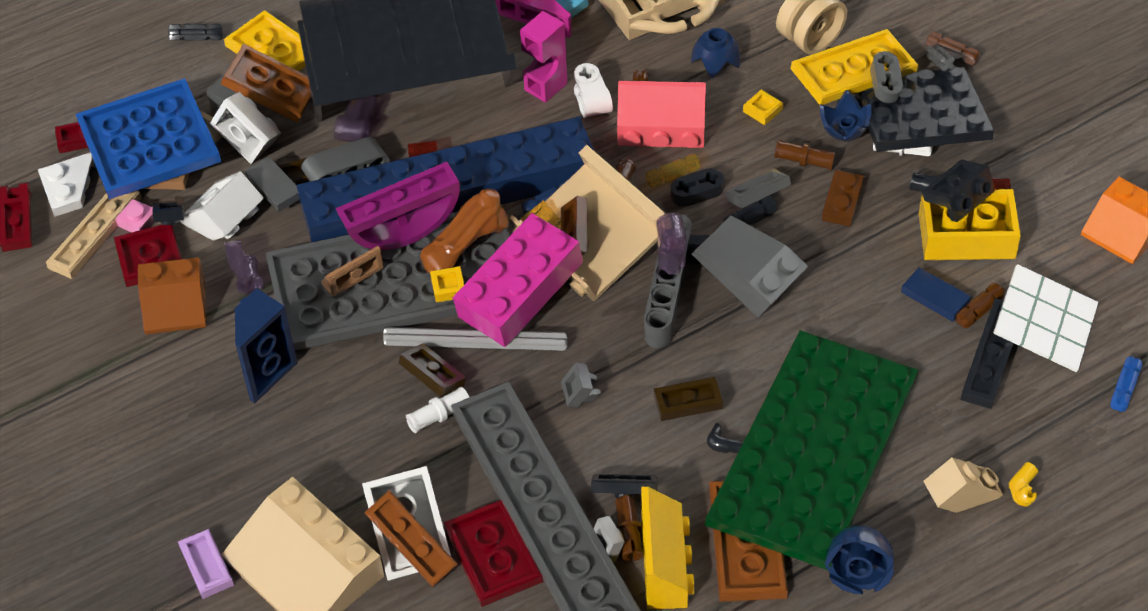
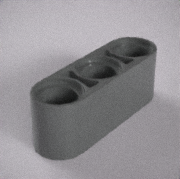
(344, 159)

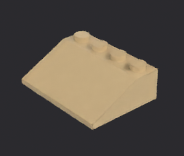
(302, 554)

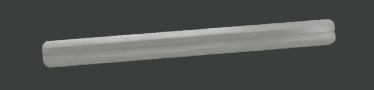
(472, 339)

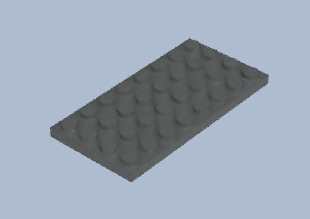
(389, 298)

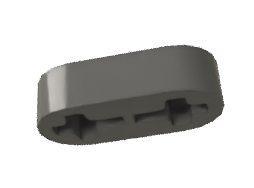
(880, 77)

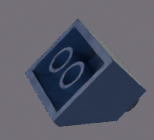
(263, 342)

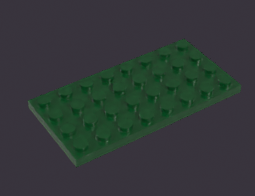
(812, 448)

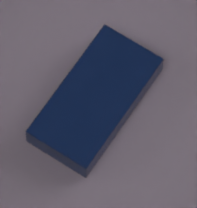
(935, 294)

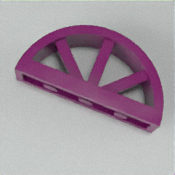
(431, 192)

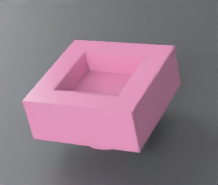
(135, 217)

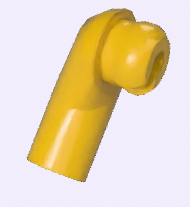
(1020, 486)

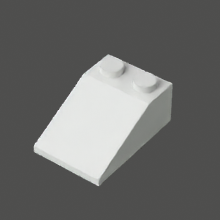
(417, 495)

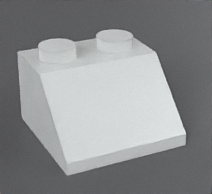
(245, 127)
(223, 207)

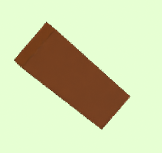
(410, 538)

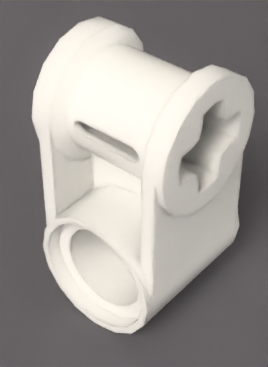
(591, 91)

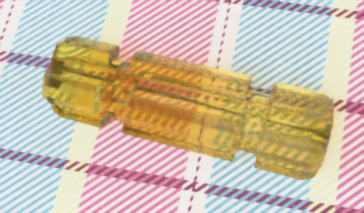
(672, 170)

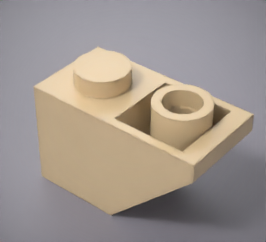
(962, 485)

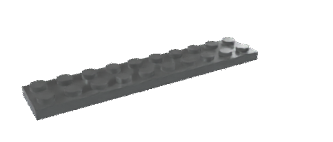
(541, 503)

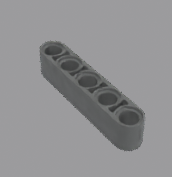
(664, 300)

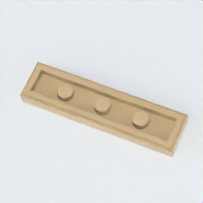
(89, 235)

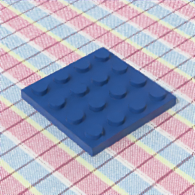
(147, 138)

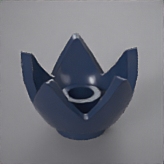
(715, 49)
(847, 119)

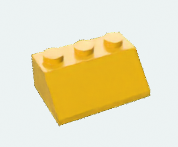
(665, 551)

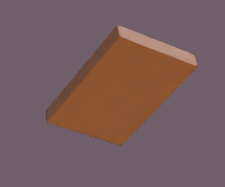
(268, 83)

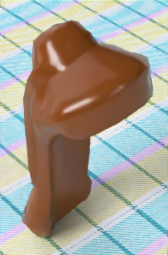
(476, 218)

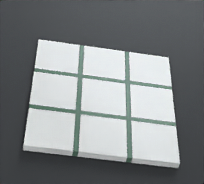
(1046, 318)

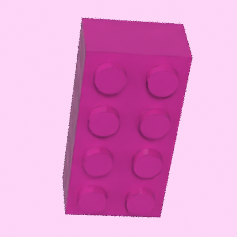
(518, 279)

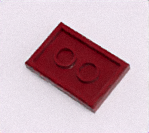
(492, 553)

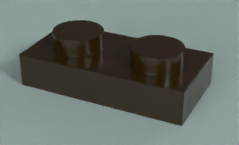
(432, 370)
(688, 398)

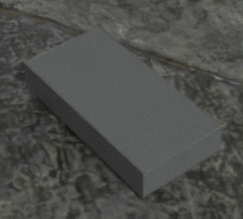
(273, 183)
(757, 188)

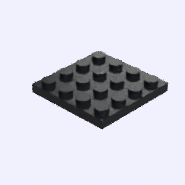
(929, 112)

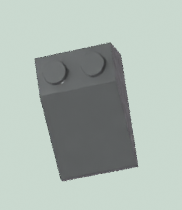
(749, 263)

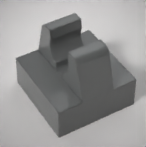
(578, 386)

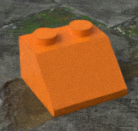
(1120, 220)

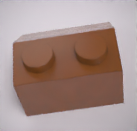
(172, 295)

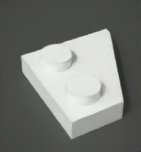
(67, 183)

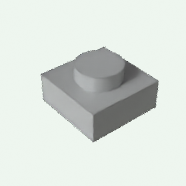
(609, 536)

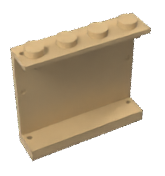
(618, 225)

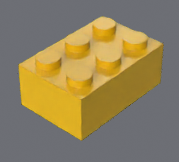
(983, 233)

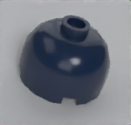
(862, 561)

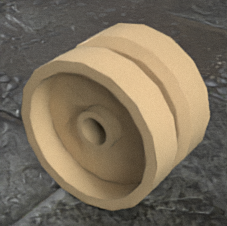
(811, 23)

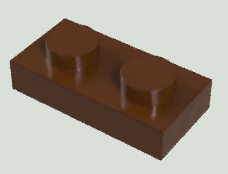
(842, 198)
(574, 221)

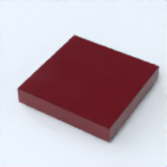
(145, 247)

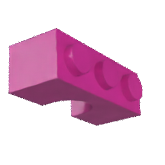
(545, 42)

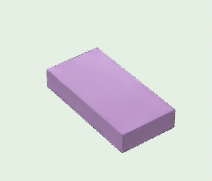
(205, 563)

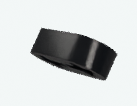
(697, 187)

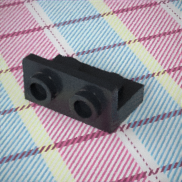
(961, 188)

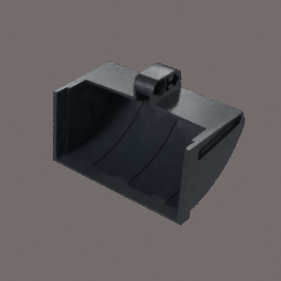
(398, 45)

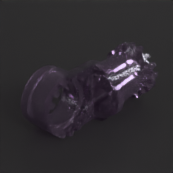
(244, 267)

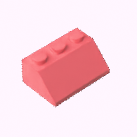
(661, 114)

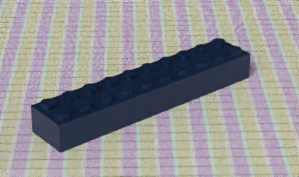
(512, 164)

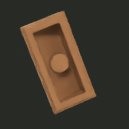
(353, 272)

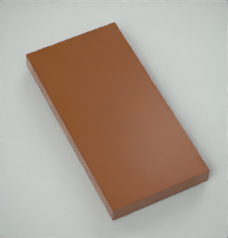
(745, 568)

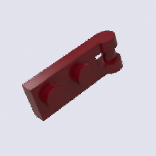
(15, 217)

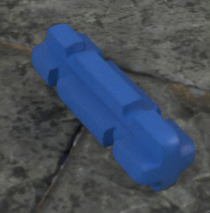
(1126, 384)

